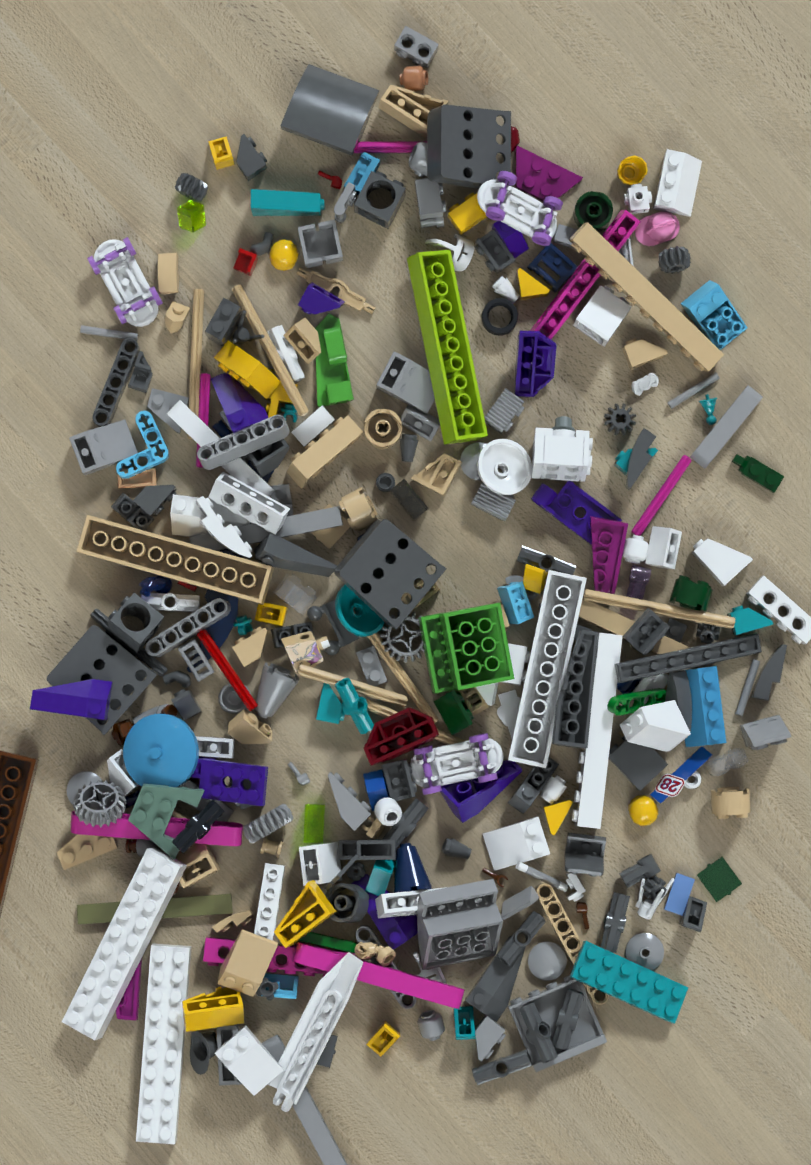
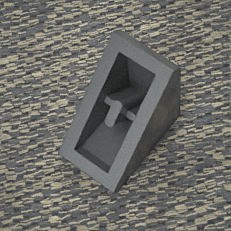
(694, 914)

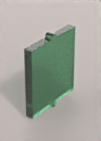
(719, 879)

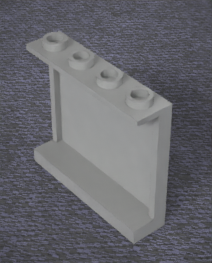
(548, 1003)

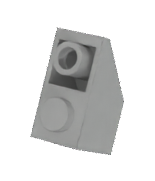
(487, 1034)

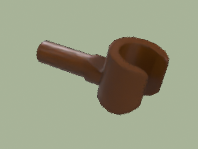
(496, 877)
(581, 907)

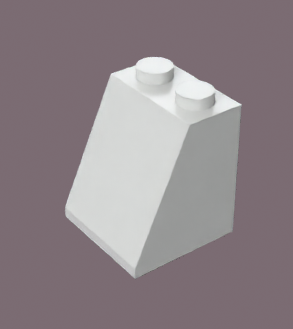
(602, 315)
(656, 726)

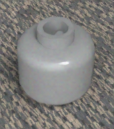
(431, 1025)

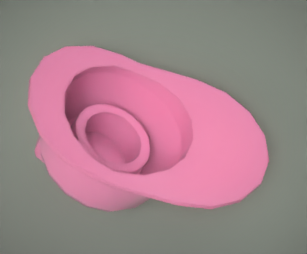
(657, 228)

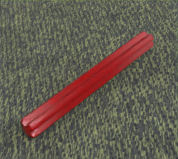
(227, 670)

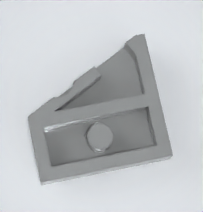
(161, 402)

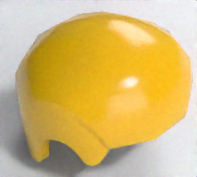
(632, 170)
(283, 255)
(643, 810)

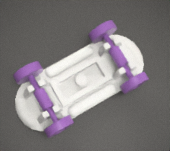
(518, 209)
(126, 282)
(456, 763)

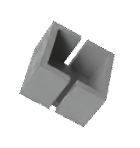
(320, 244)

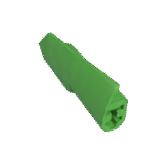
(331, 364)

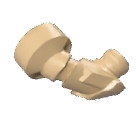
(367, 950)

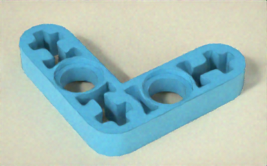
(148, 453)

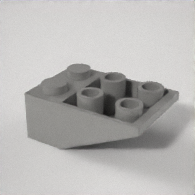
(407, 382)
(103, 446)
(765, 731)
(349, 807)

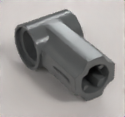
(644, 869)

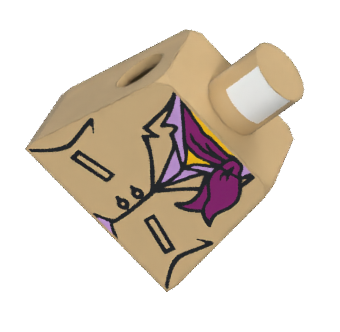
(304, 649)

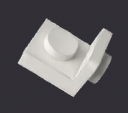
(574, 882)

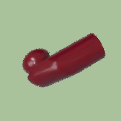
(515, 140)

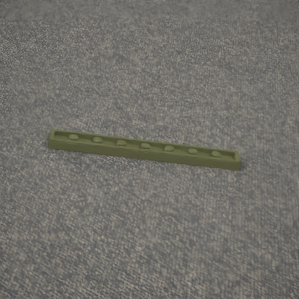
(176, 908)

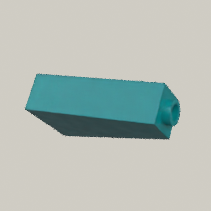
(285, 203)

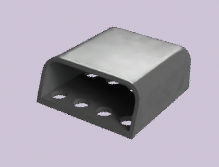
(465, 145)
(385, 568)
(104, 659)

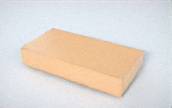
(141, 480)

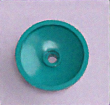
(363, 621)

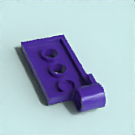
(564, 505)
(213, 775)

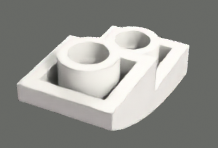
(313, 425)

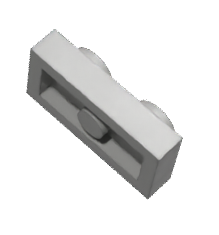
(371, 666)

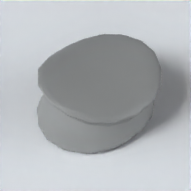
(230, 700)

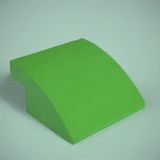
(466, 648)

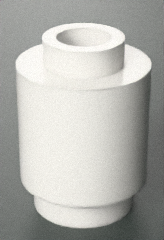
(553, 789)

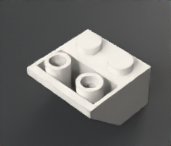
(320, 862)

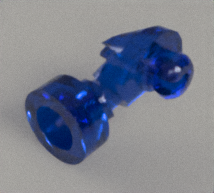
(158, 584)

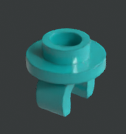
(289, 409)
(243, 625)

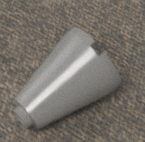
(273, 689)

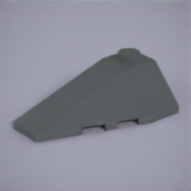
(266, 458)

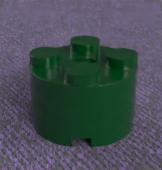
(594, 201)
(691, 594)

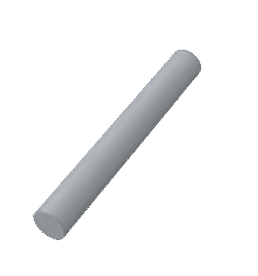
(108, 333)
(693, 390)
(747, 687)

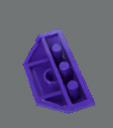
(533, 363)

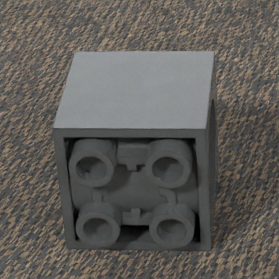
(380, 216)
(134, 640)

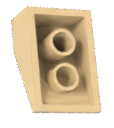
(247, 963)

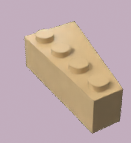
(323, 451)

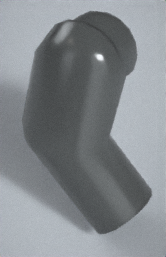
(263, 247)
(179, 677)

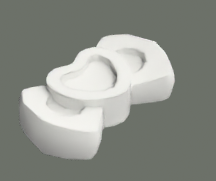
(644, 383)

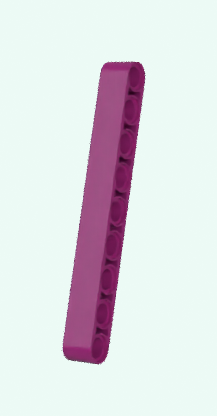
(221, 832)
(383, 976)

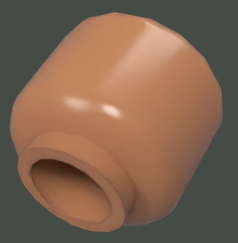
(414, 78)

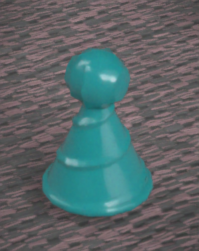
(708, 405)

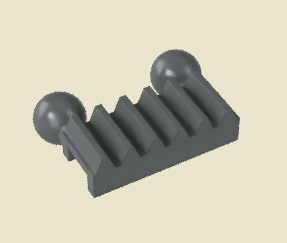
(345, 637)

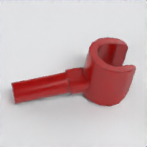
(336, 180)

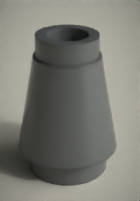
(408, 447)
(455, 849)

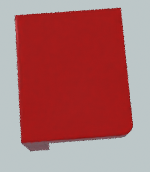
(245, 262)

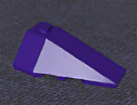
(238, 404)
(80, 699)
(471, 797)
(393, 929)

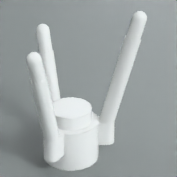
(648, 907)

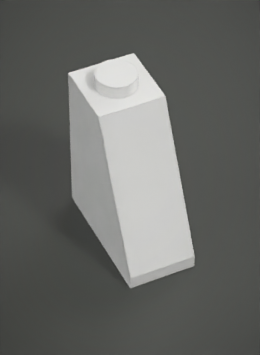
(720, 560)

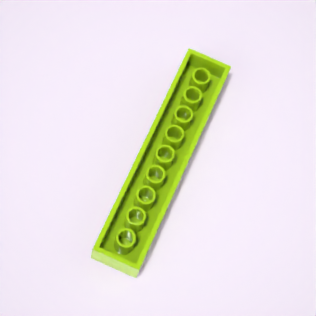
(447, 346)

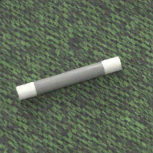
(541, 876)

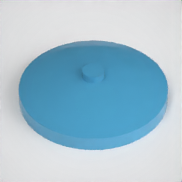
(161, 751)

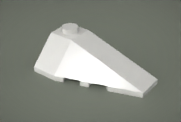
(187, 516)

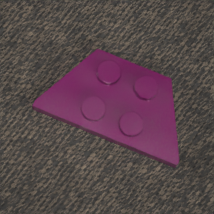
(541, 177)

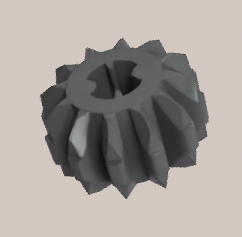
(191, 187)
(674, 259)
(620, 412)

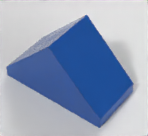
(375, 787)

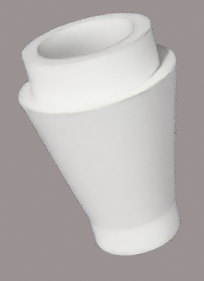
(505, 289)

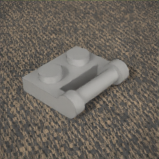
(347, 198)

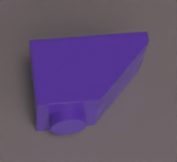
(511, 238)
(318, 300)

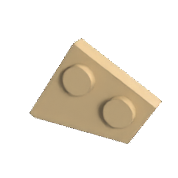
(438, 474)

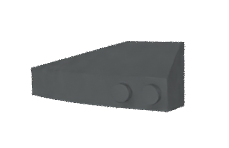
(576, 694)

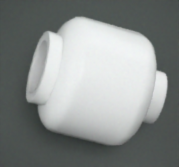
(635, 549)
(388, 811)

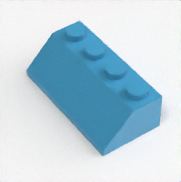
(707, 712)

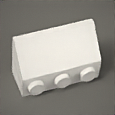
(677, 183)

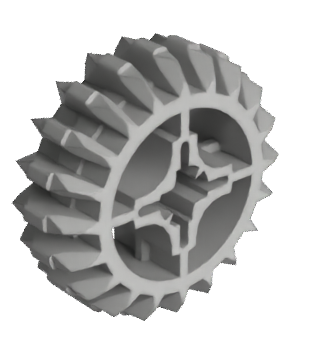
(390, 641)
(99, 803)
(267, 823)

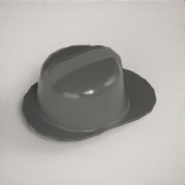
(202, 1050)

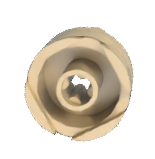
(383, 417)
(359, 509)
(730, 802)

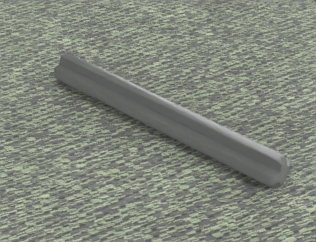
(149, 660)

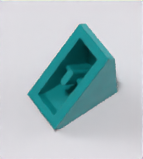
(380, 877)
(464, 1023)

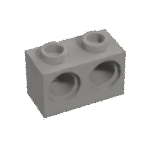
(419, 43)

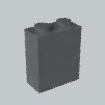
(223, 322)
(636, 762)

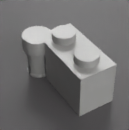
(430, 203)

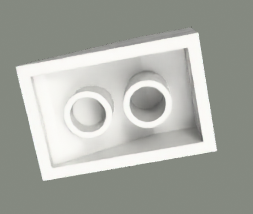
(516, 843)
(249, 1060)

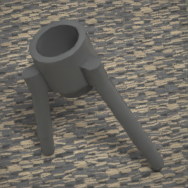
(242, 335)

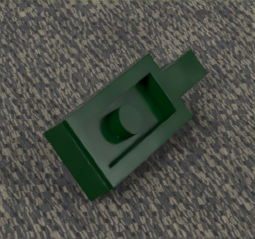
(758, 472)

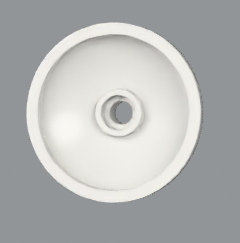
(512, 461)

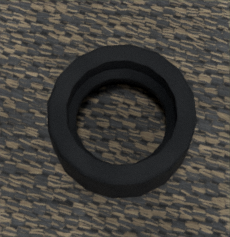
(499, 302)

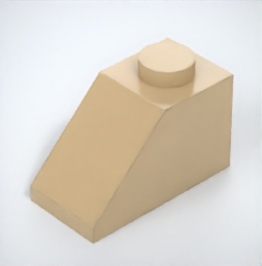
(304, 340)
(642, 353)

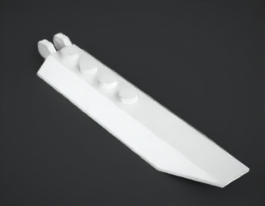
(314, 1030)

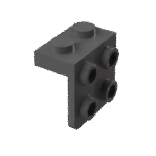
(585, 854)

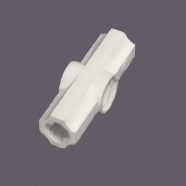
(286, 353)
(183, 603)

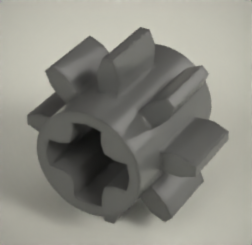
(707, 632)
(653, 886)

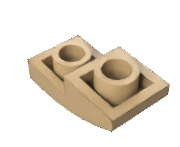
(167, 273)
(238, 918)

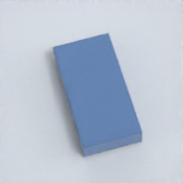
(679, 894)

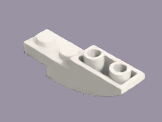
(228, 536)

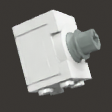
(561, 452)

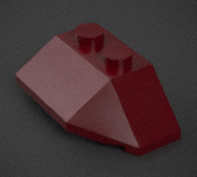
(399, 735)

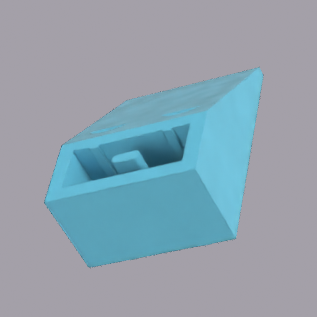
(714, 314)

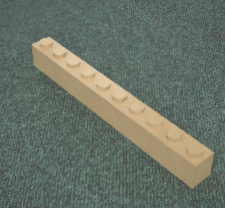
(646, 297)

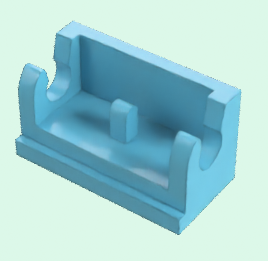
(362, 171)
(515, 602)
(287, 985)

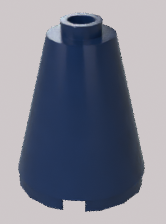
(409, 870)

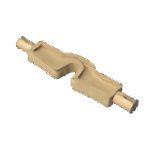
(350, 298)

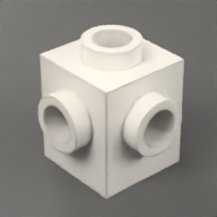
(638, 205)

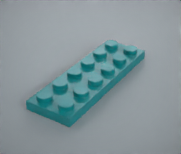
(629, 982)

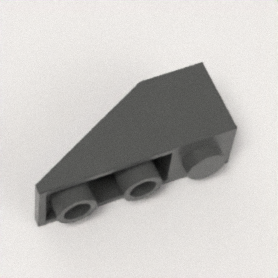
(532, 786)

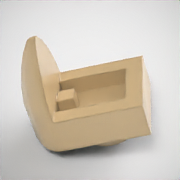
(176, 316)

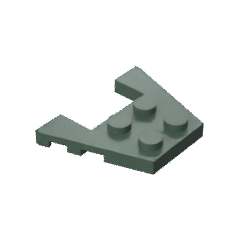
(155, 808)

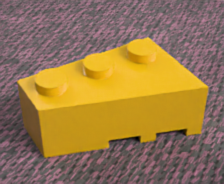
(247, 369)
(306, 913)
(213, 1010)

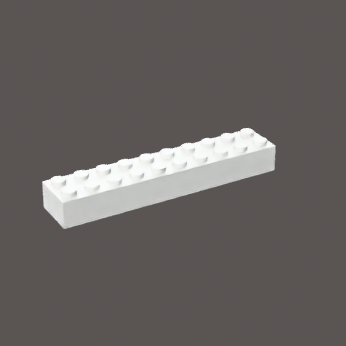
(547, 668)
(595, 757)
(124, 943)
(163, 1044)

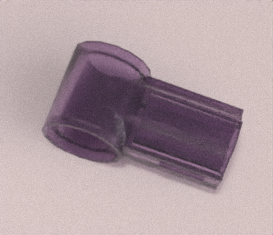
(638, 579)

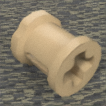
(271, 847)

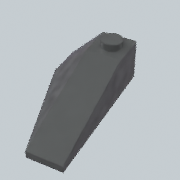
(286, 555)
(495, 987)

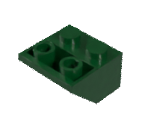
(453, 712)

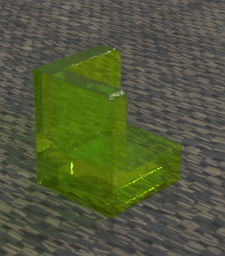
(191, 216)

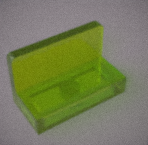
(314, 823)

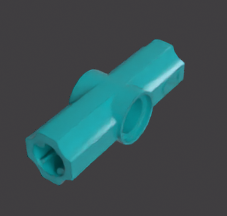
(354, 705)

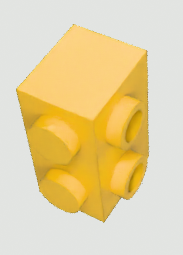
(466, 214)

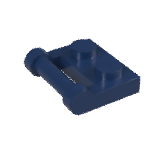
(557, 262)

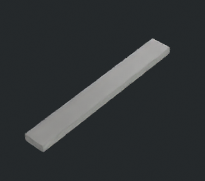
(292, 526)

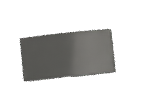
(132, 512)
(282, 632)

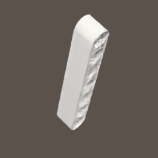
(204, 435)

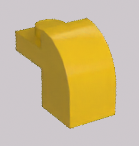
(278, 396)

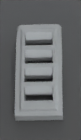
(189, 644)

